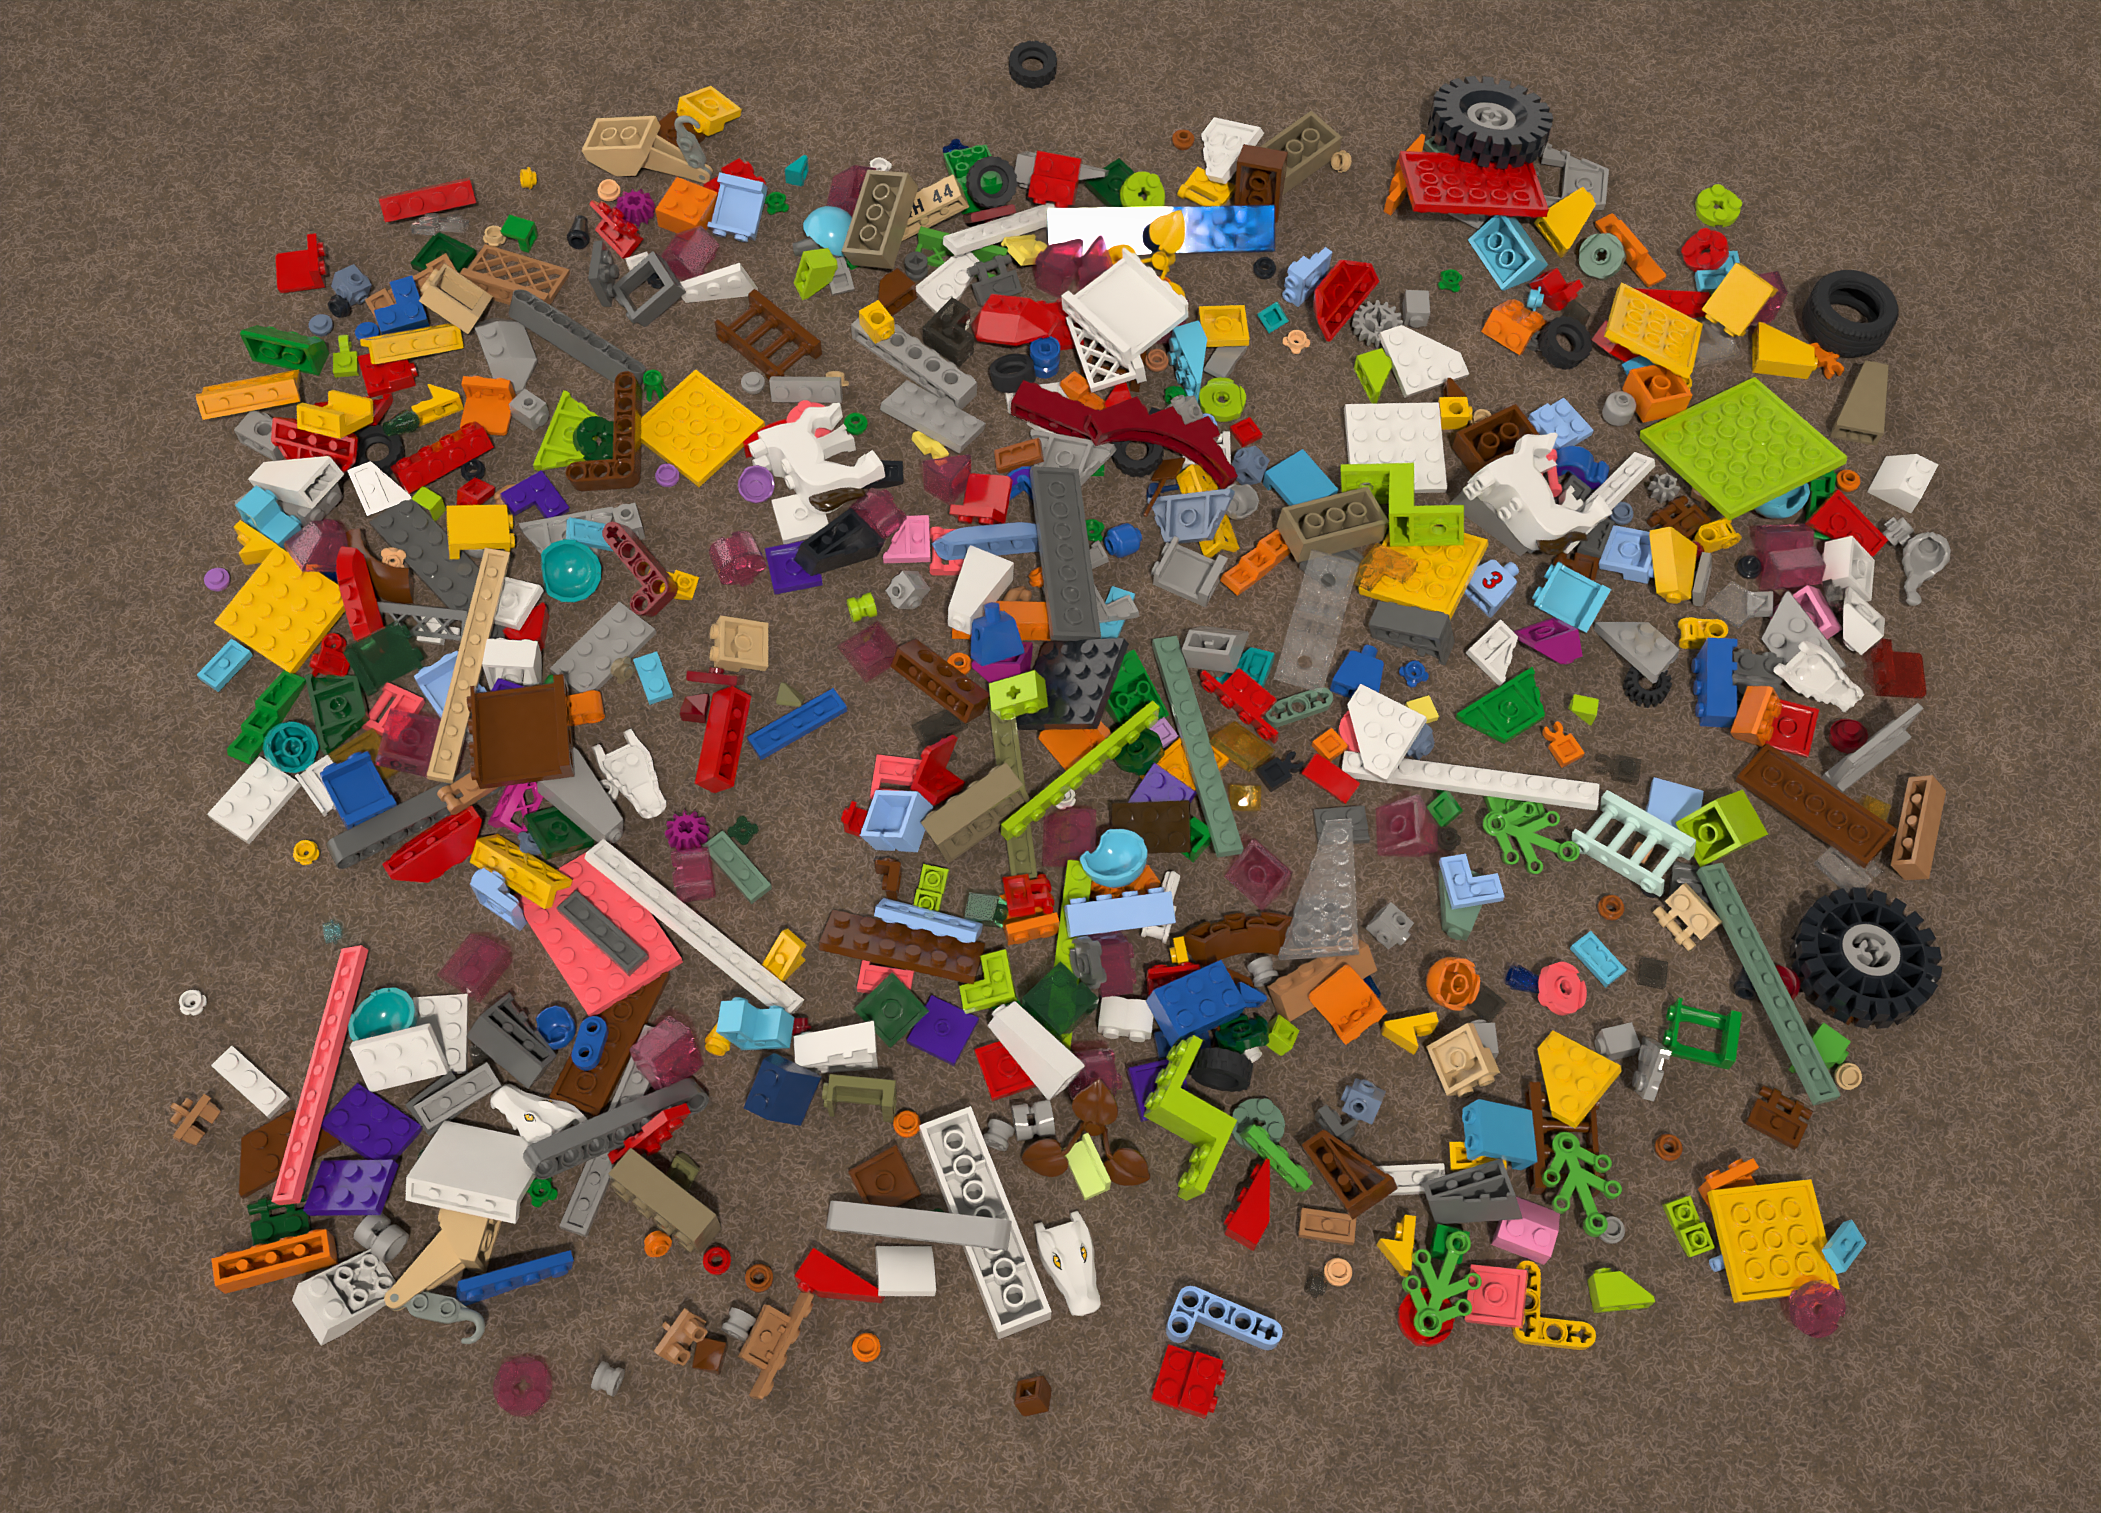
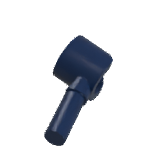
(1153, 486)

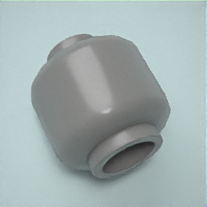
(1619, 408)

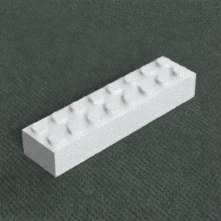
(974, 1189)

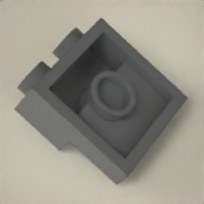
(1755, 671)

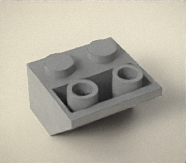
(1214, 648)

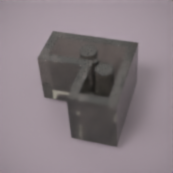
(948, 333)

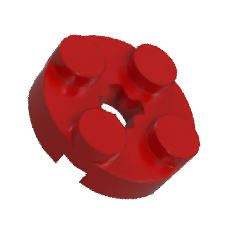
(1704, 240)
(1406, 1316)

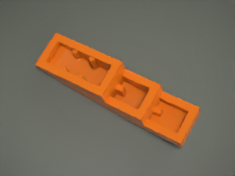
(1398, 187)
(1256, 563)

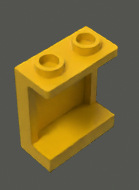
(1738, 300)
(337, 419)
(478, 528)

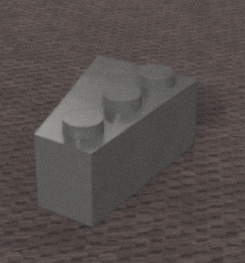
(1413, 627)
(512, 1042)
(1473, 1195)

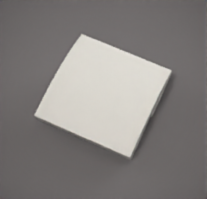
(905, 1271)

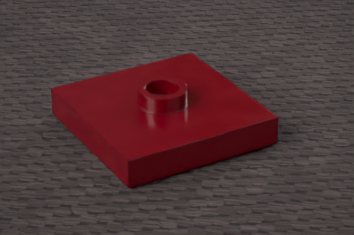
(989, 214)
(715, 676)

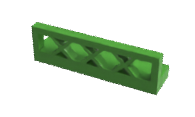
(933, 240)

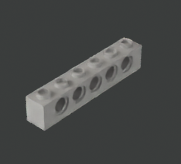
(900, 353)

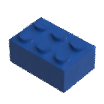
(1196, 1003)

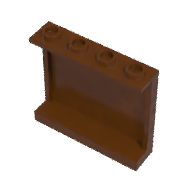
(521, 734)

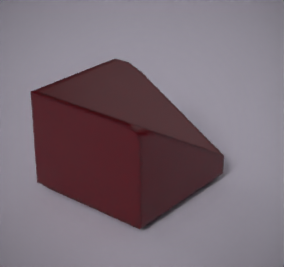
(695, 708)

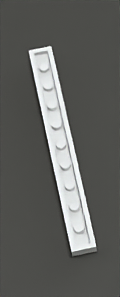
(1482, 782)
(692, 927)

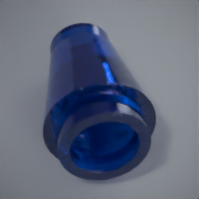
(1522, 979)

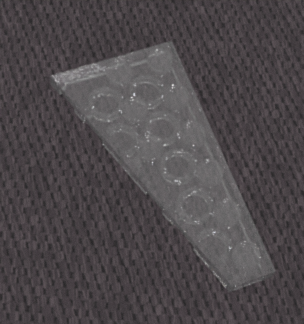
(1327, 905)

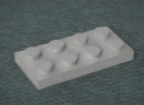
(932, 416)
(612, 637)

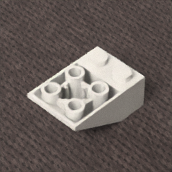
(343, 1296)

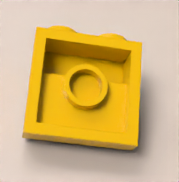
(709, 109)
(1224, 325)

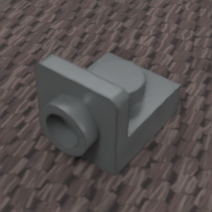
(1331, 1122)

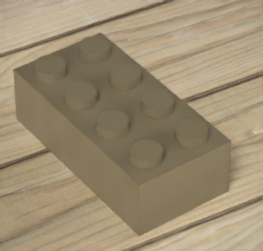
(1308, 145)
(880, 219)
(1333, 523)
(975, 812)
(664, 1201)

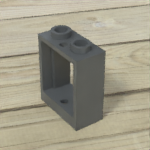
(657, 303)

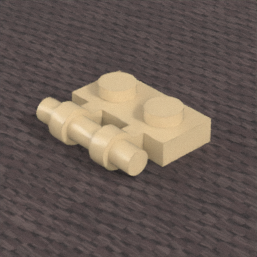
(1692, 911)

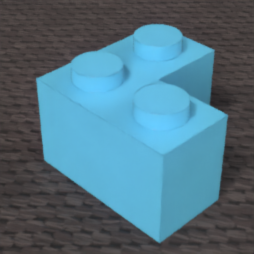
(264, 515)
(754, 1027)

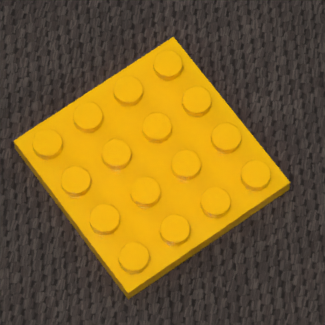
(1654, 330)
(697, 427)
(1440, 575)
(283, 611)
(1770, 1239)

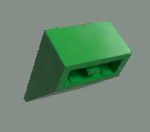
(958, 164)
(1132, 691)

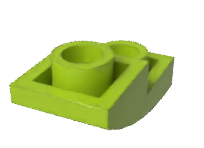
(931, 887)
(1687, 1226)

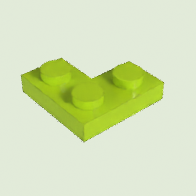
(996, 987)

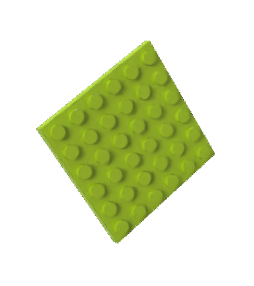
(1742, 448)

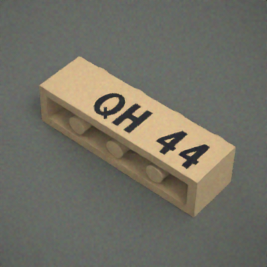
(935, 205)

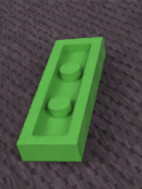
(1293, 1174)

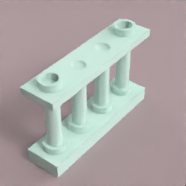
(1635, 820)

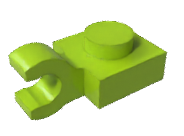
(346, 361)

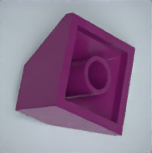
(1553, 640)
(1007, 667)

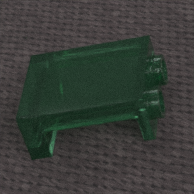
(383, 656)

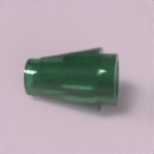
(401, 423)

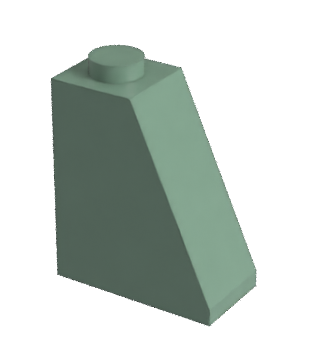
(1460, 921)

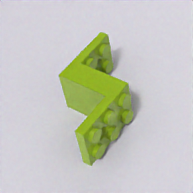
(1407, 523)
(1189, 1118)

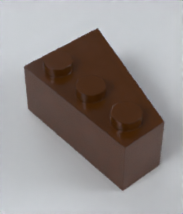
(1348, 1175)

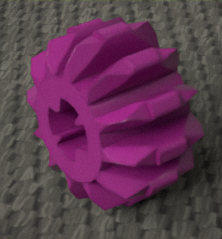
(636, 206)
(694, 825)

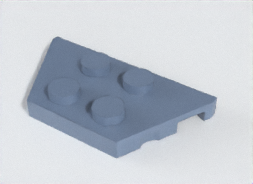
(1191, 515)

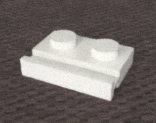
(312, 784)

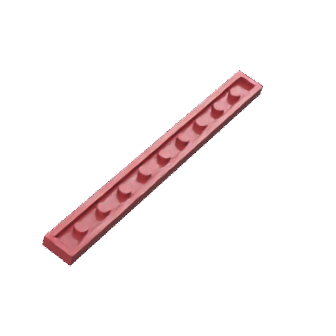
(320, 1076)

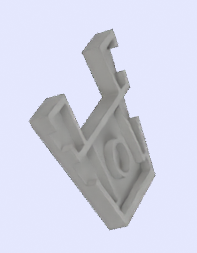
(1577, 175)
(1117, 610)

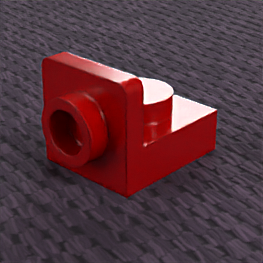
(474, 492)
(329, 663)
(853, 819)

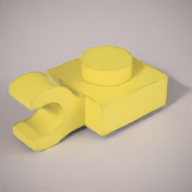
(929, 445)

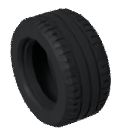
(1861, 293)

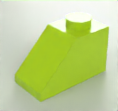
(814, 271)
(1373, 372)
(1616, 1292)

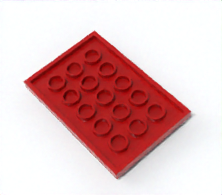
(1453, 186)

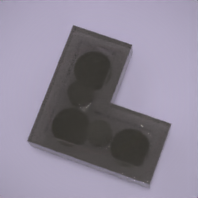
(937, 727)

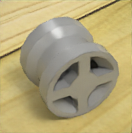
(1263, 971)
(998, 1134)
(738, 1324)
(607, 1378)

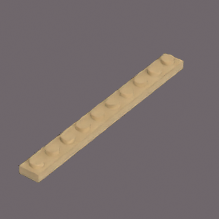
(468, 665)

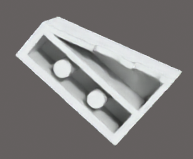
(837, 1049)

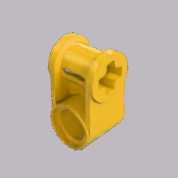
(1717, 535)
(1696, 631)

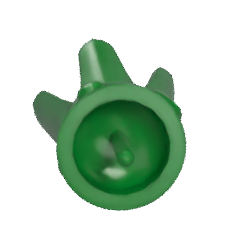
(653, 381)

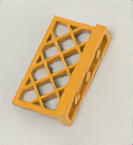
(249, 394)

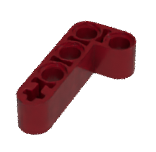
(641, 559)

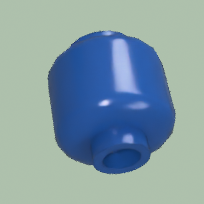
(1123, 540)

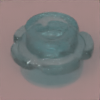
(331, 932)

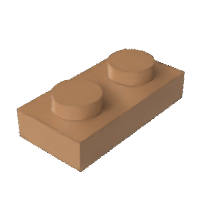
(1326, 1226)

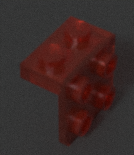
(1897, 672)

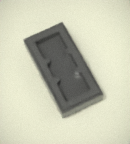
(1597, 539)

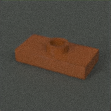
(1019, 455)

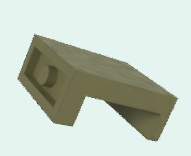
(861, 1091)

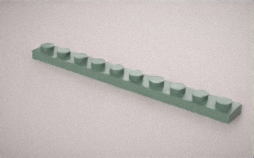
(1197, 747)
(1768, 984)

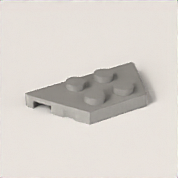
(1072, 452)
(549, 530)
(1792, 626)
(1640, 645)
(1650, 1070)

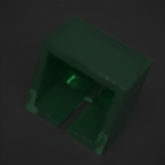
(1060, 1002)

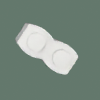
(1125, 1018)

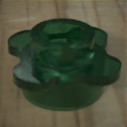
(743, 837)

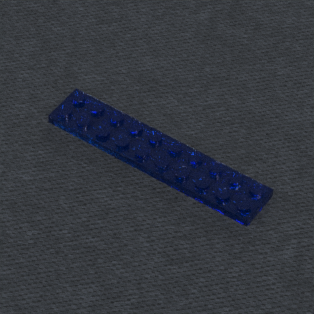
(1206, 227)

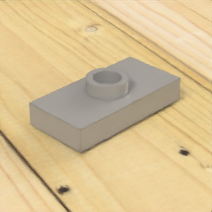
(1701, 579)

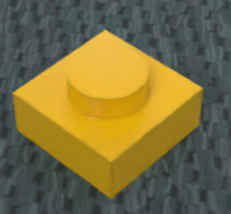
(1178, 952)

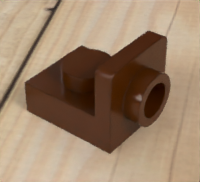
(892, 876)

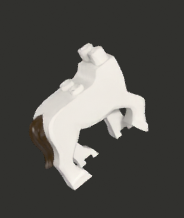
(800, 458)
(1526, 502)

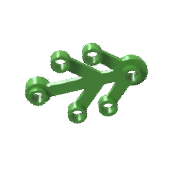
(1526, 835)
(1580, 1178)
(1440, 1287)

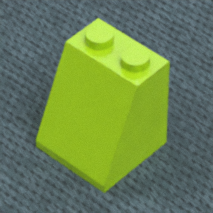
(1722, 827)

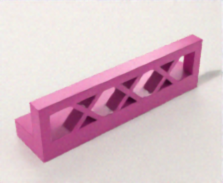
(508, 805)

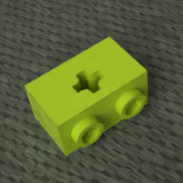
(1018, 695)

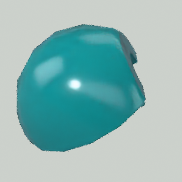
(569, 570)
(383, 1013)

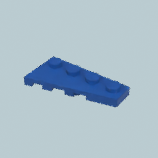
(513, 1277)

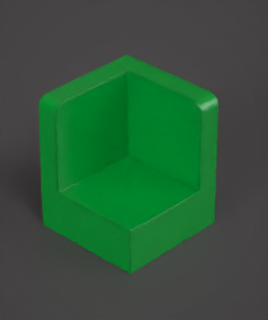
(522, 230)
(1199, 839)
(1438, 1243)

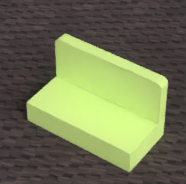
(1088, 1168)

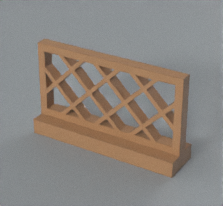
(503, 289)

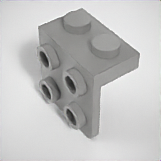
(322, 508)

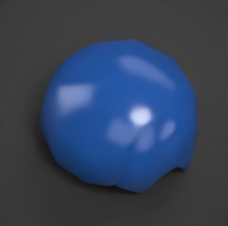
(556, 1026)

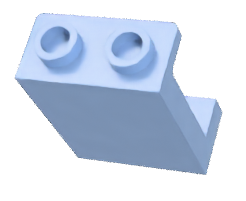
(738, 207)
(436, 679)

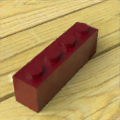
(1051, 410)

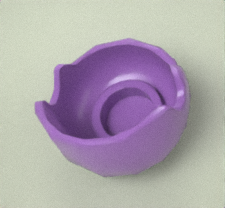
(756, 484)

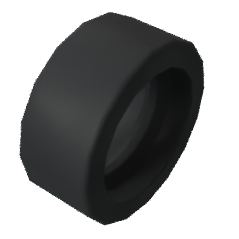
(1012, 363)

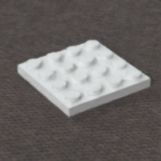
(1399, 436)

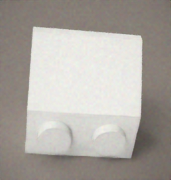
(1903, 480)
(1849, 566)
(513, 661)

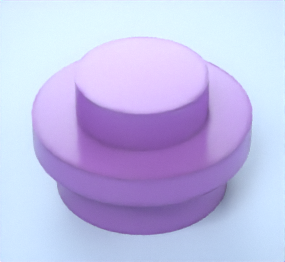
(667, 475)
(217, 579)

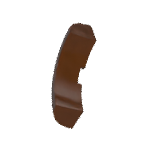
(388, 582)
(1236, 936)

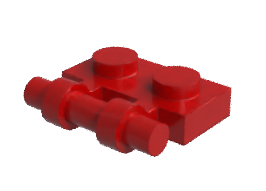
(1019, 895)

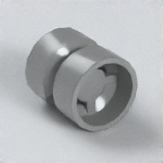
(1042, 1118)
(381, 1237)

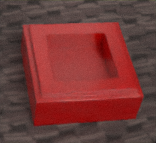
(1246, 432)

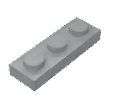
(806, 388)
(457, 1096)

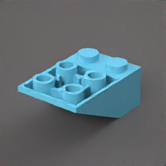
(1188, 355)

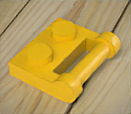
(1200, 183)

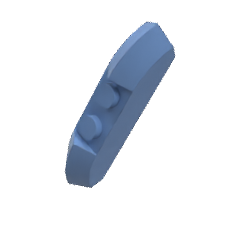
(995, 539)

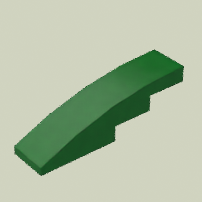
(1820, 490)
(270, 711)

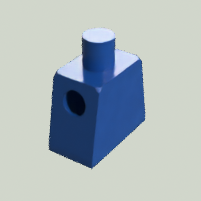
(995, 636)
(1357, 670)

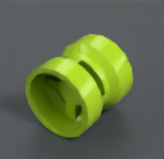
(861, 607)

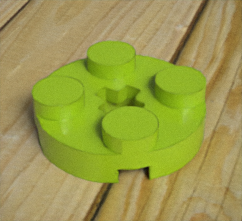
(1142, 181)
(1720, 196)
(1222, 411)

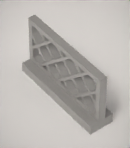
(1871, 754)

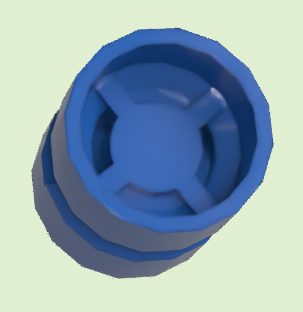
(1045, 356)

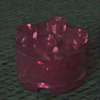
(879, 512)
(737, 559)
(693, 874)
(1098, 1064)

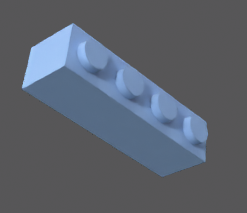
(1119, 914)

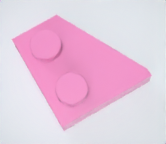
(911, 542)

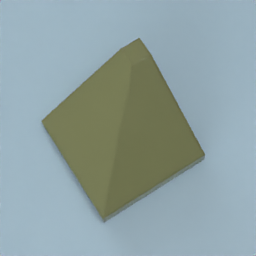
(789, 696)
(683, 1171)

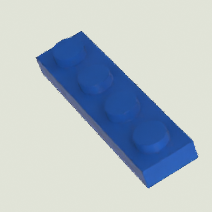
(797, 724)

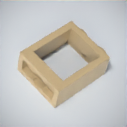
(459, 288)

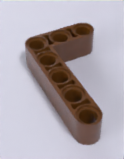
(621, 442)

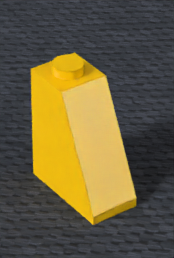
(1566, 220)
(1781, 354)
(1673, 564)

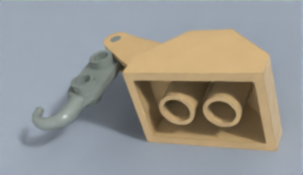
(630, 143)
(461, 1244)

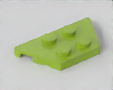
(557, 446)

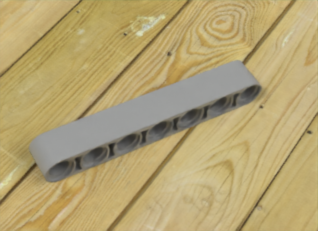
(919, 1225)

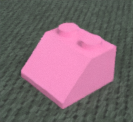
(1817, 609)
(1531, 1236)

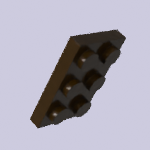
(1161, 824)

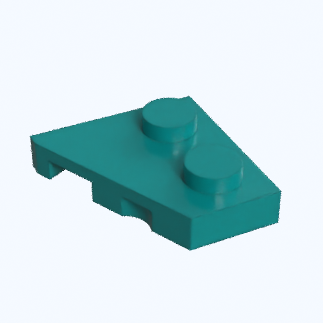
(1254, 663)

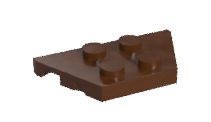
(265, 1149)

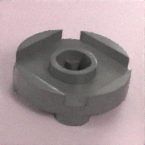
(1087, 963)

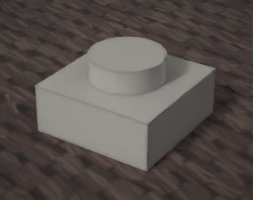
(1767, 609)

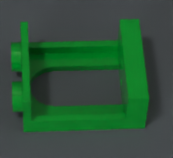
(1728, 1024)

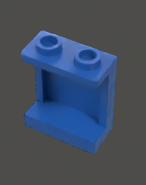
(356, 789)

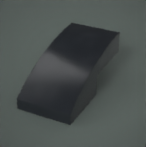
(893, 475)

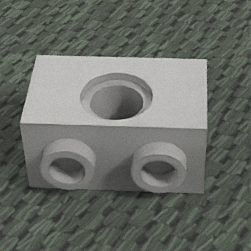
(253, 433)

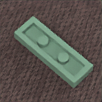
(737, 867)

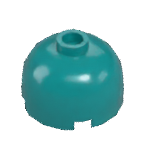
(290, 747)

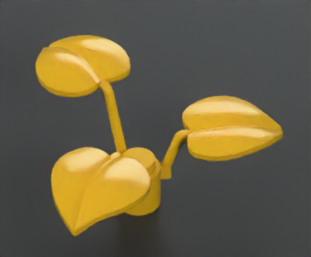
(1169, 233)

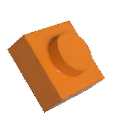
(1329, 745)

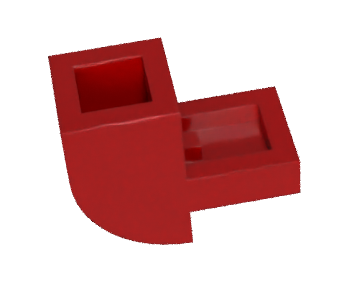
(1555, 289)

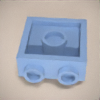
(1306, 276)
(1563, 420)
(1628, 553)
(495, 896)

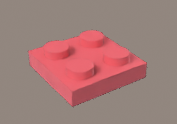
(1499, 1298)

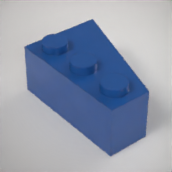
(1715, 683)

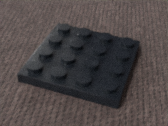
(1077, 683)

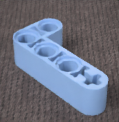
(1226, 1323)

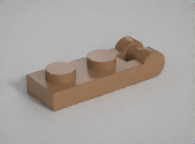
(468, 788)

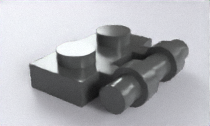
(1002, 284)

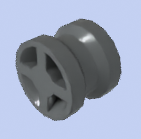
(914, 271)

